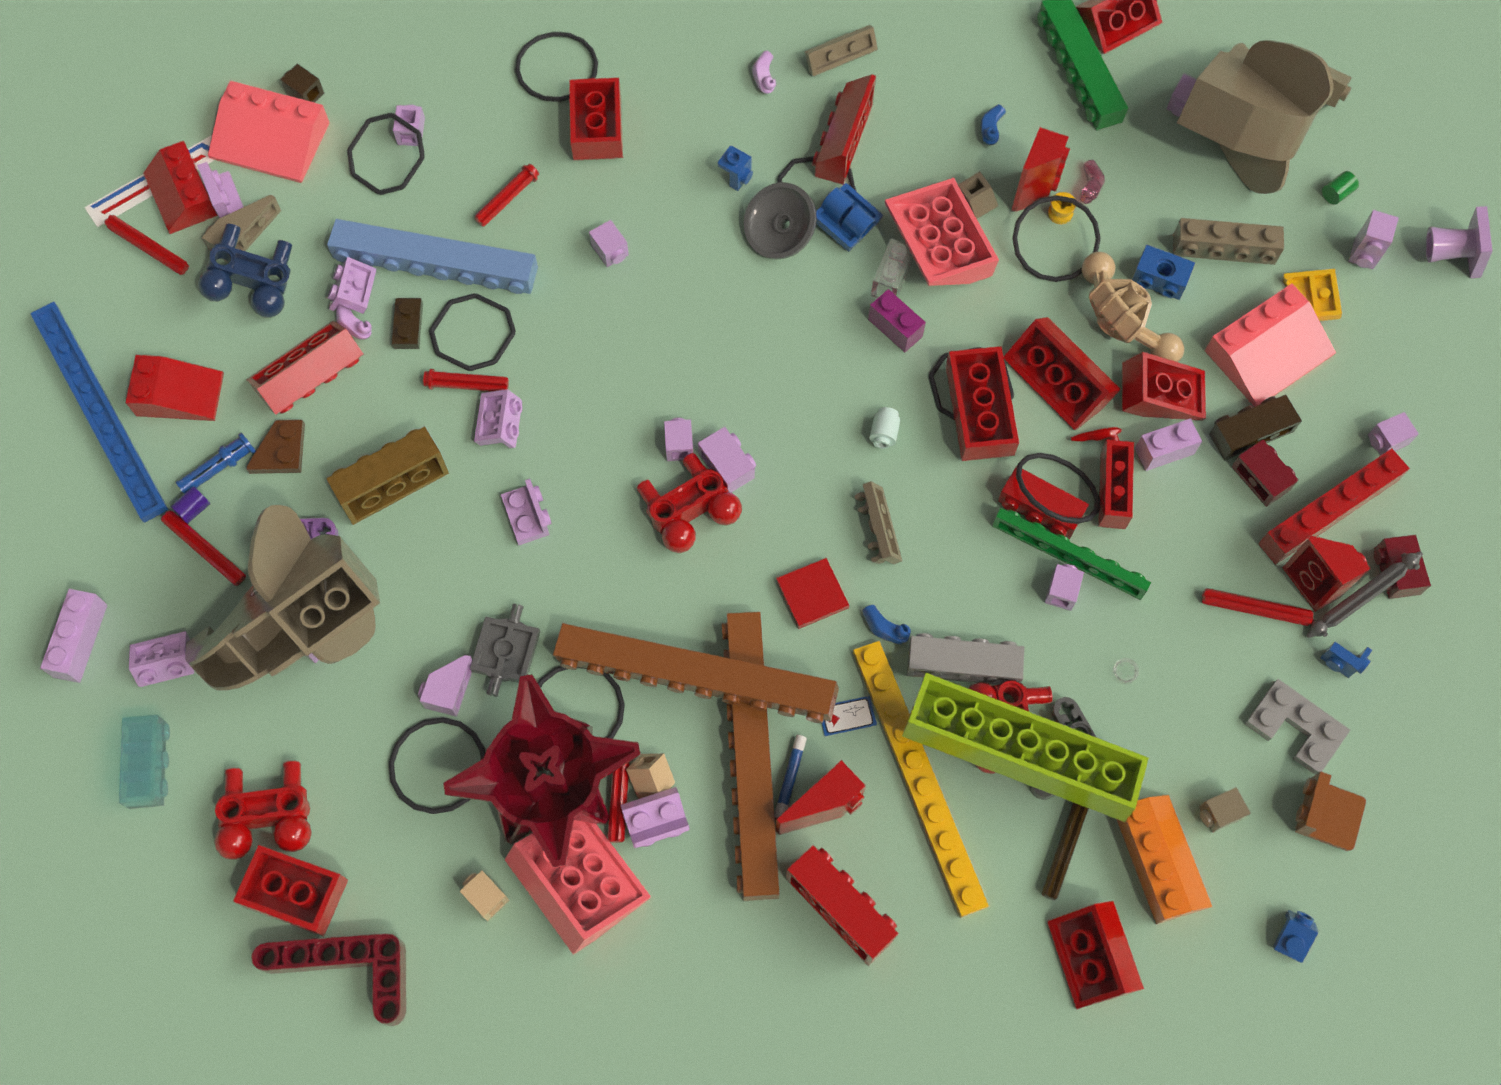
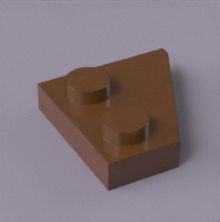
(280, 449)

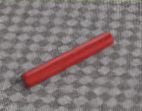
(146, 244)
(203, 548)
(1257, 607)

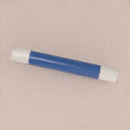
(790, 775)

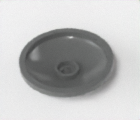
(769, 213)

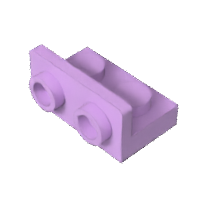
(220, 190)
(352, 285)
(498, 418)
(525, 513)
(159, 659)
(655, 817)

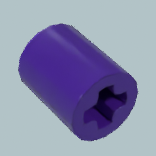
(190, 505)

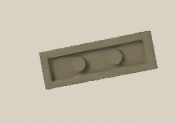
(841, 50)
(879, 523)

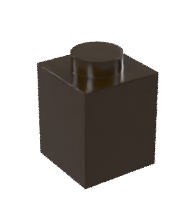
(302, 84)

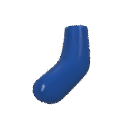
(988, 124)
(885, 629)

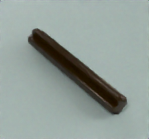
(1064, 851)

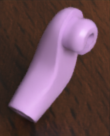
(761, 73)
(354, 326)

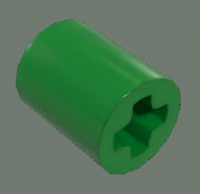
(1340, 187)

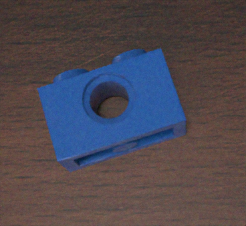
(1175, 268)

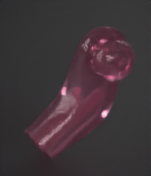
(1094, 183)

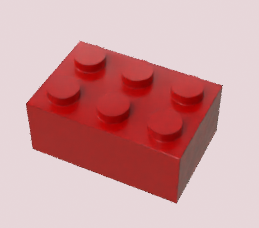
(595, 118)
(291, 890)

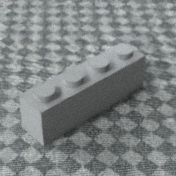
(965, 660)

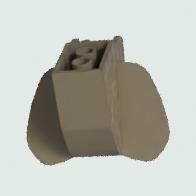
(1262, 106)
(301, 603)

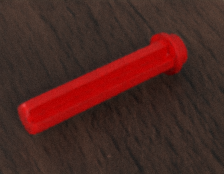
(507, 194)
(464, 381)
(619, 792)

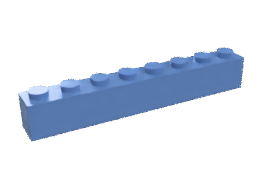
(433, 256)

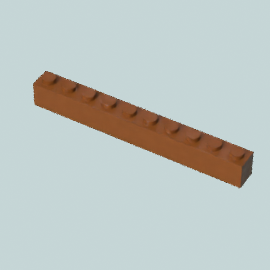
(696, 672)
(752, 771)

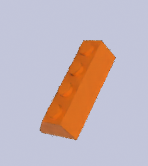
(1163, 860)

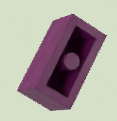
(896, 320)

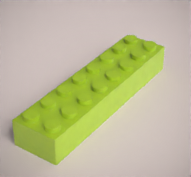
(1026, 747)

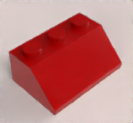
(1118, 21)
(1042, 168)
(178, 188)
(1325, 570)
(1095, 954)

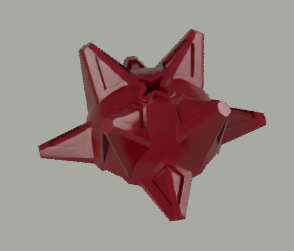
(536, 745)

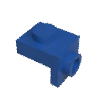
(738, 165)
(1345, 662)
(1296, 935)

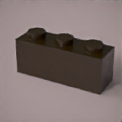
(1264, 422)

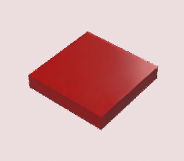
(812, 593)

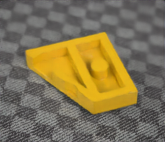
(1320, 290)

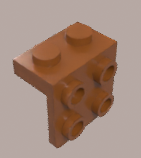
(1330, 813)

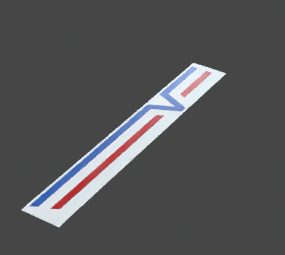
(137, 189)

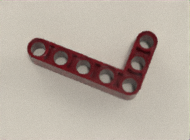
(344, 958)

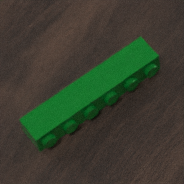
(1082, 63)

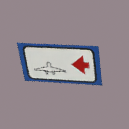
(850, 716)

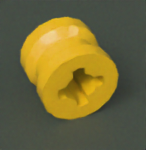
(1058, 213)

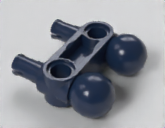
(248, 271)

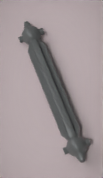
(1365, 594)

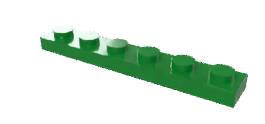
(1069, 553)

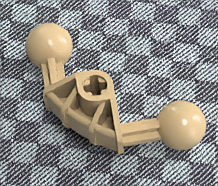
(1124, 308)

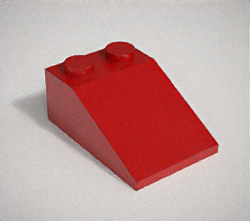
(1162, 388)
(173, 389)
(827, 800)

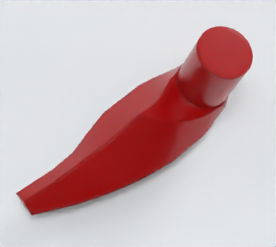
(1100, 434)

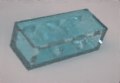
(143, 761)

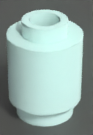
(885, 428)

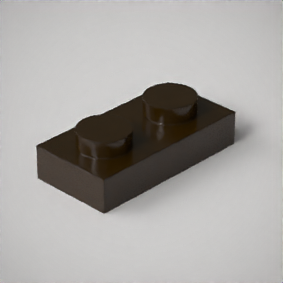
(407, 323)

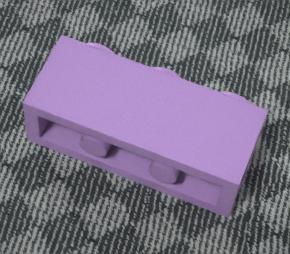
(74, 636)

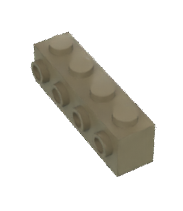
(1228, 241)

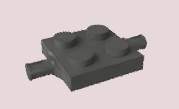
(505, 649)

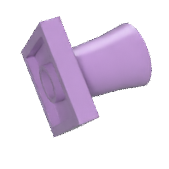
(1461, 243)

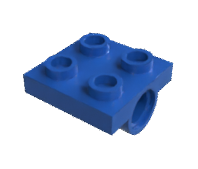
(847, 216)

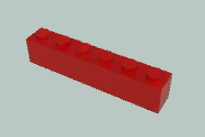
(1333, 506)

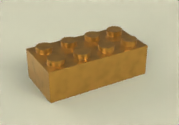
(388, 475)

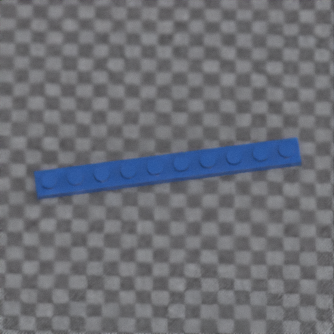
(99, 412)

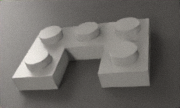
(1322, 730)

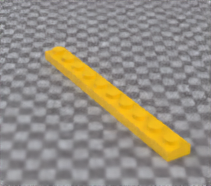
(921, 781)

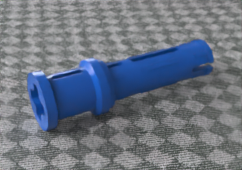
(225, 453)

